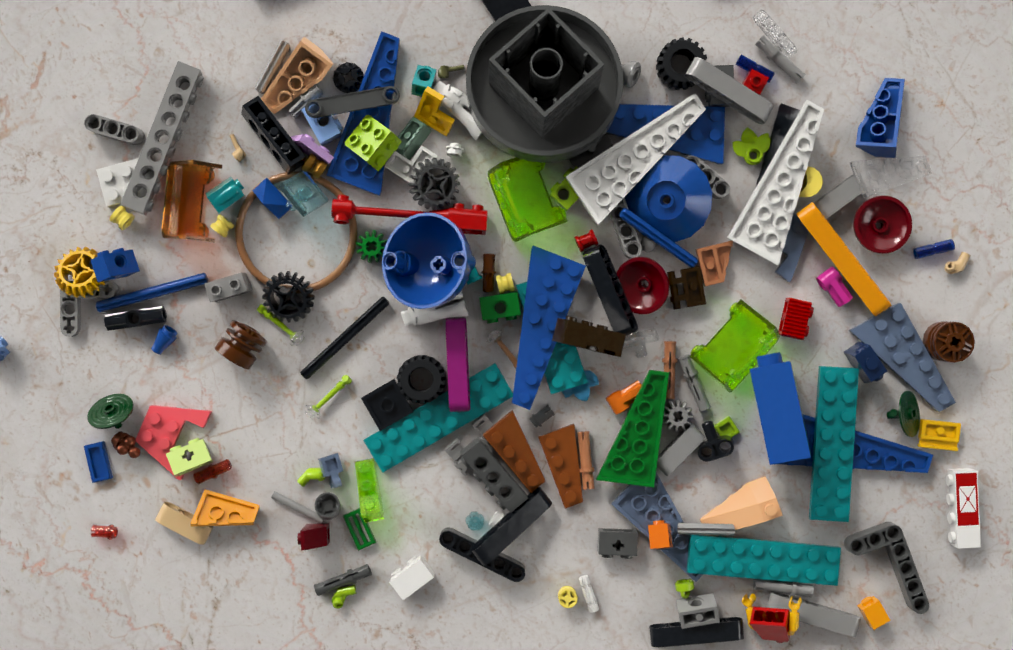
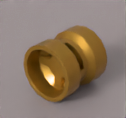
(317, 169)

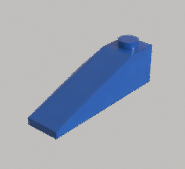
(880, 127)

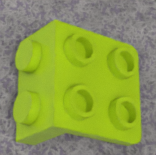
(373, 142)

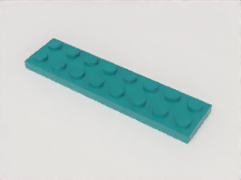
(435, 420)
(833, 443)
(763, 559)

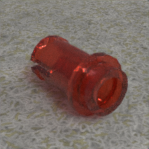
(104, 531)

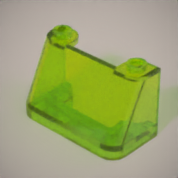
(524, 198)
(736, 346)

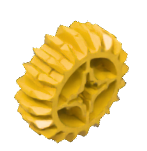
(73, 265)

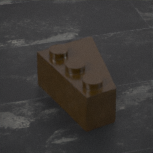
(588, 337)

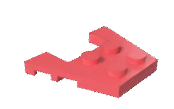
(163, 427)

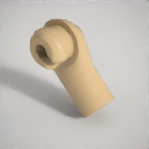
(957, 266)

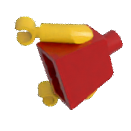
(772, 623)

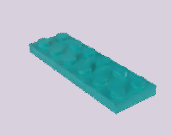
(564, 366)

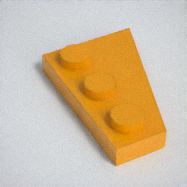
(223, 510)

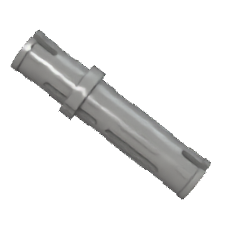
(780, 59)
(690, 374)
(784, 587)

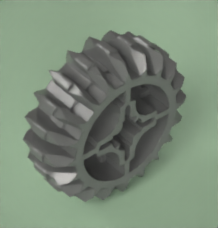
(440, 178)

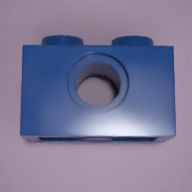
(114, 265)

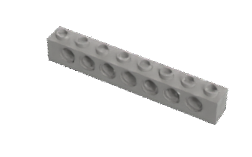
(181, 74)

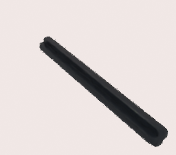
(344, 338)

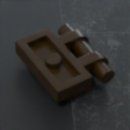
(692, 287)

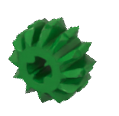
(365, 243)

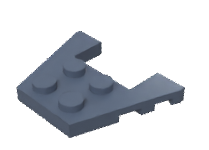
(793, 247)

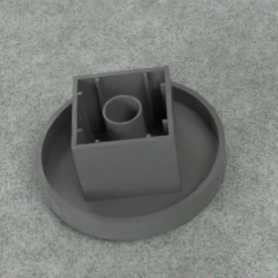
(544, 83)

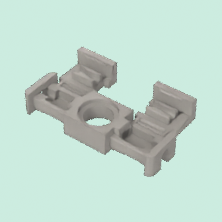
(455, 453)

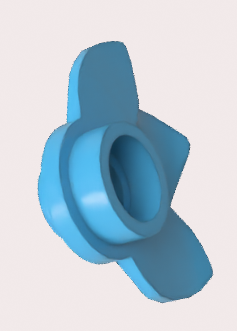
(583, 391)

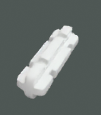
(588, 593)

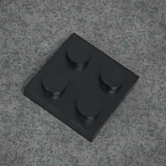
(387, 404)

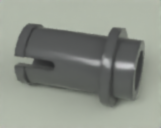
(541, 417)

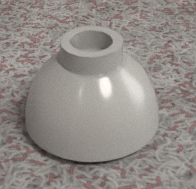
(631, 73)

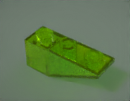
(368, 491)

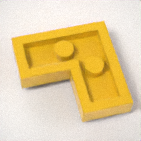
(429, 112)

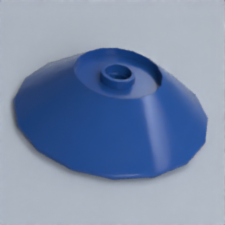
(688, 195)

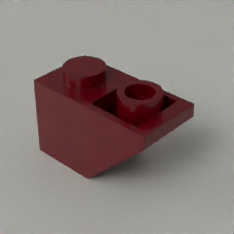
(314, 536)

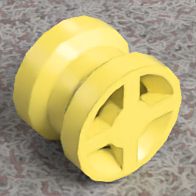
(122, 218)
(222, 225)
(505, 283)
(567, 601)

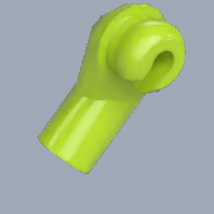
(311, 474)
(341, 594)

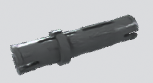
(350, 576)

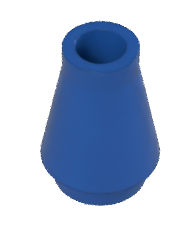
(164, 338)

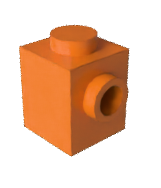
(660, 535)

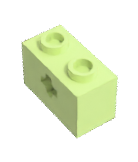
(199, 459)

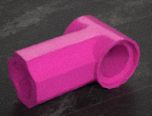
(832, 283)

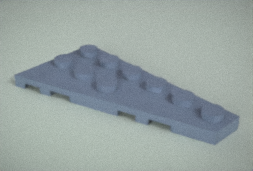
(903, 351)
(649, 504)

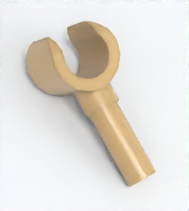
(238, 154)

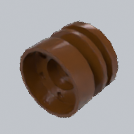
(938, 339)
(241, 344)

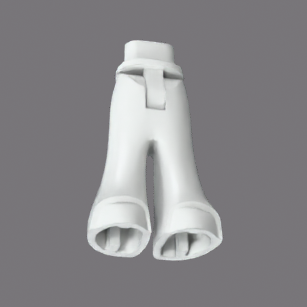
(455, 102)
(424, 316)

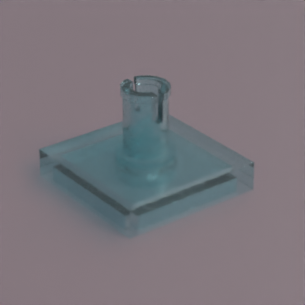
(303, 193)

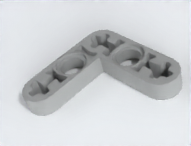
(77, 303)

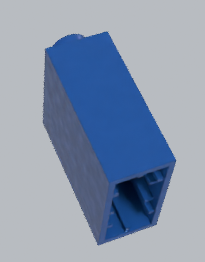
(779, 409)

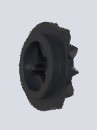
(350, 86)

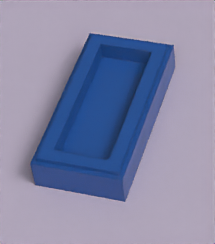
(98, 461)

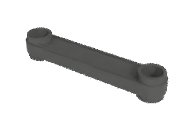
(352, 102)

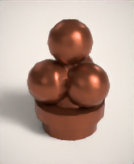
(125, 444)

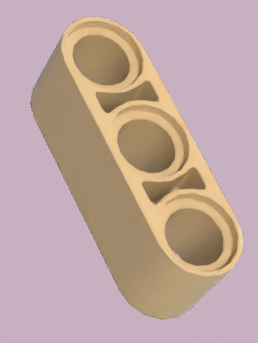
(179, 522)

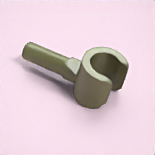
(443, 71)

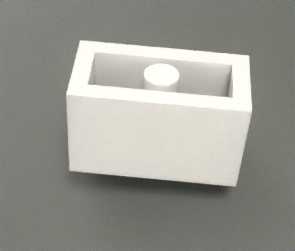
(411, 577)

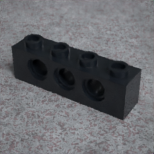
(273, 135)

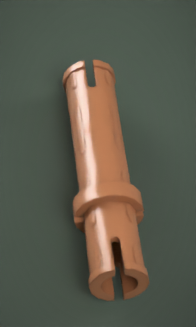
(670, 346)
(586, 460)

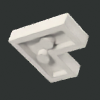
(404, 167)

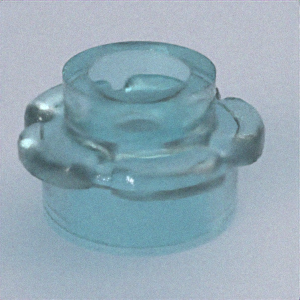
(474, 515)

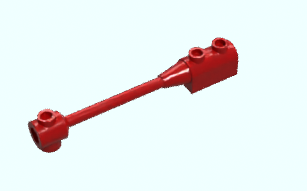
(468, 220)

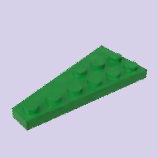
(637, 445)

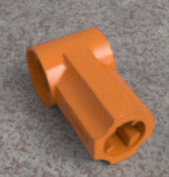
(621, 399)

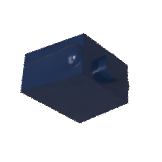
(864, 358)

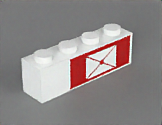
(963, 508)

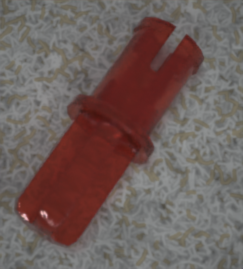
(212, 471)

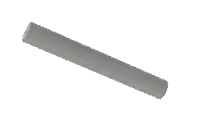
(297, 507)

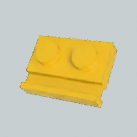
(939, 434)

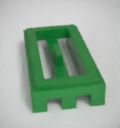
(372, 539)

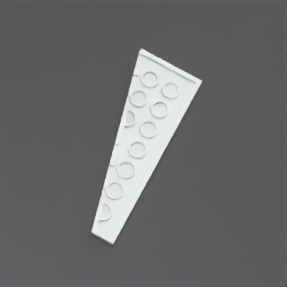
(617, 170)
(770, 208)

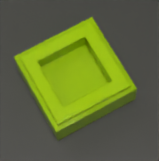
(726, 427)

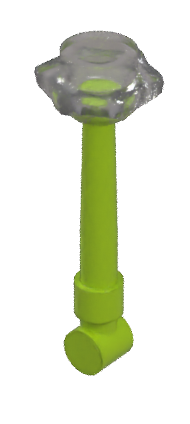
(295, 337)
(313, 411)

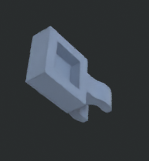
(330, 467)

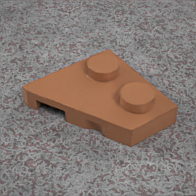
(713, 262)

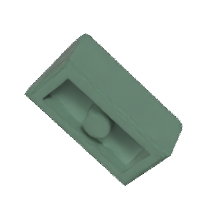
(412, 137)

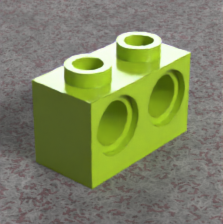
(564, 185)

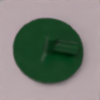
(110, 411)
(907, 414)

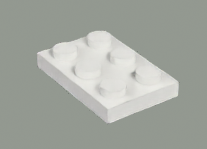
(116, 178)

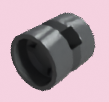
(327, 506)

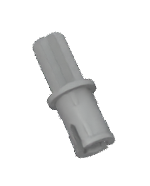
(313, 93)

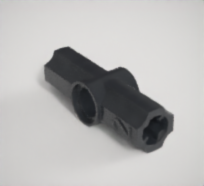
(124, 319)

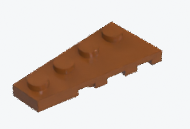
(514, 449)
(562, 458)

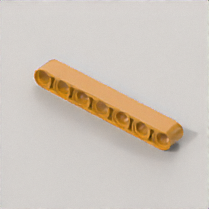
(843, 259)

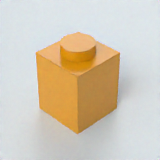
(873, 612)

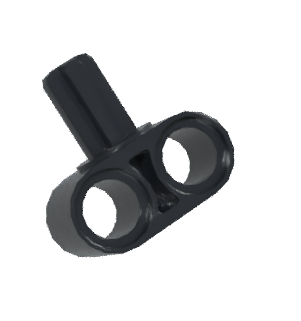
(713, 442)

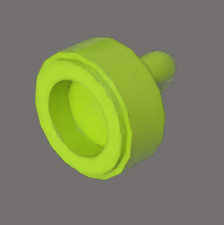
(684, 587)

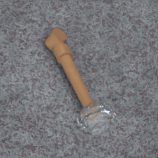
(494, 337)

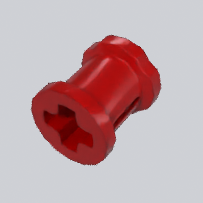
(586, 240)

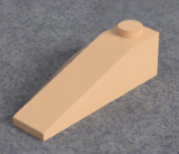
(300, 72)
(746, 507)

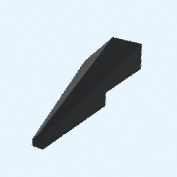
(782, 124)

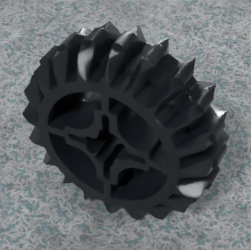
(273, 286)

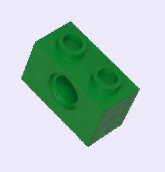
(488, 307)

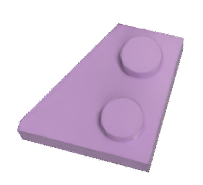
(307, 144)

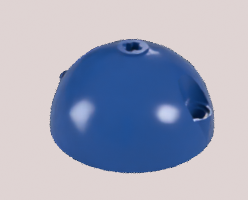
(429, 263)

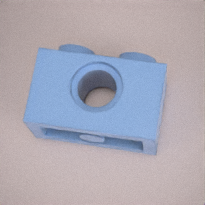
(326, 133)

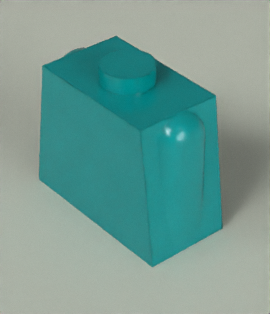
(225, 194)

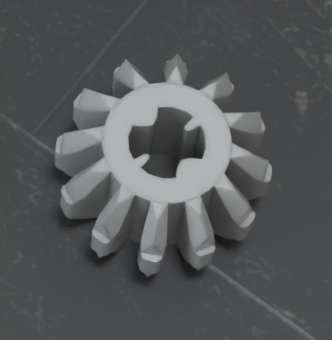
(683, 413)

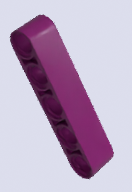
(457, 364)

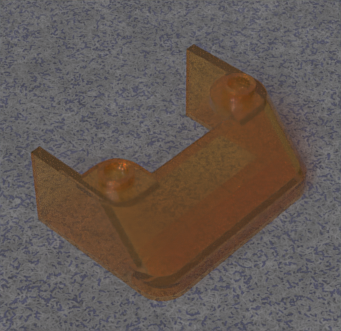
(185, 200)

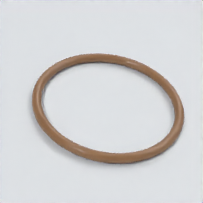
(250, 266)

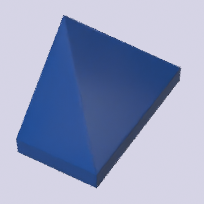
(272, 198)

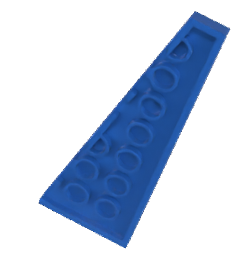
(548, 297)

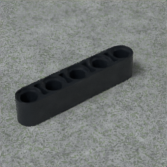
(610, 290)
(511, 526)
(505, 570)
(673, 635)

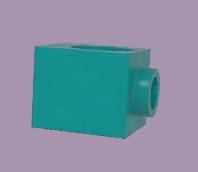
(423, 73)

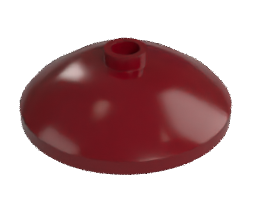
(894, 221)
(644, 298)

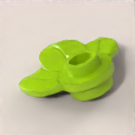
(751, 143)

